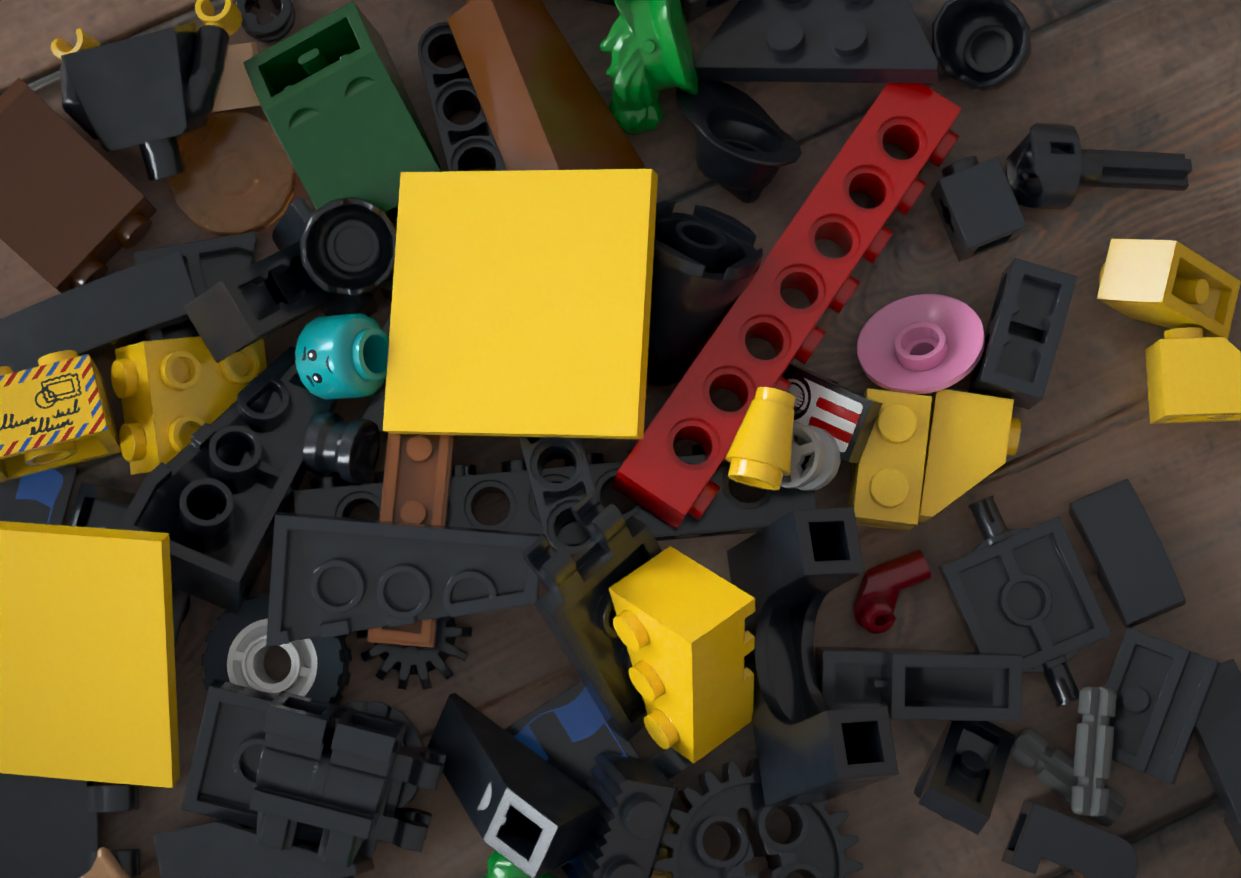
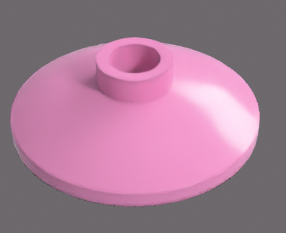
(921, 344)

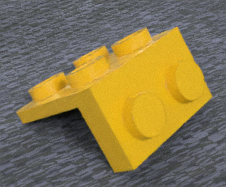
(172, 391)

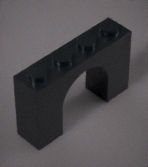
(800, 742)

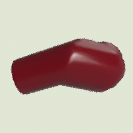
(881, 589)

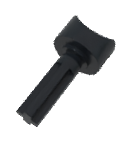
(1056, 158)

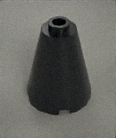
(696, 278)

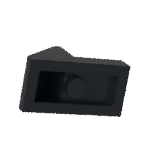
(965, 772)

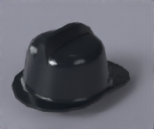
(736, 139)

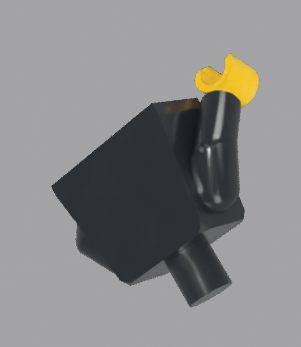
(148, 85)

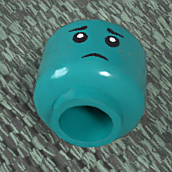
(342, 356)

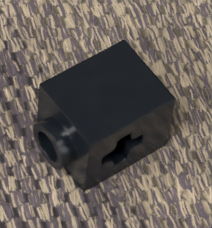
(977, 206)

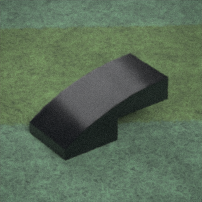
(1127, 553)

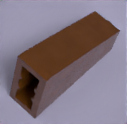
(536, 90)

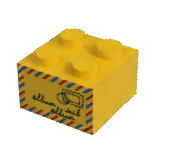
(54, 415)

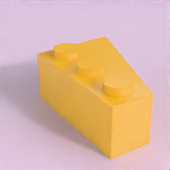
(686, 651)

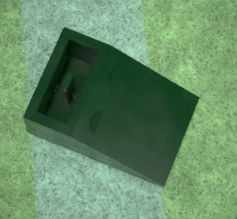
(341, 110)

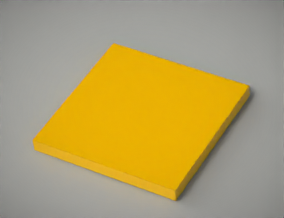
(521, 303)
(87, 655)

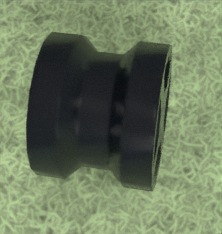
(341, 447)

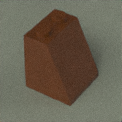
(60, 196)

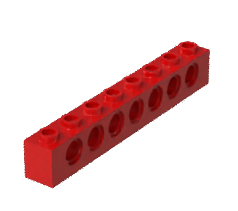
(901, 115)

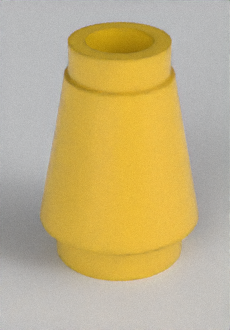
(764, 441)

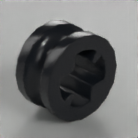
(267, 32)

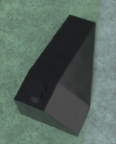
(229, 485)

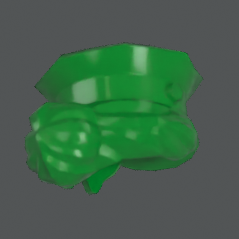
(648, 56)

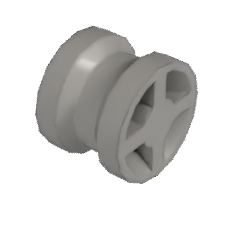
(821, 465)

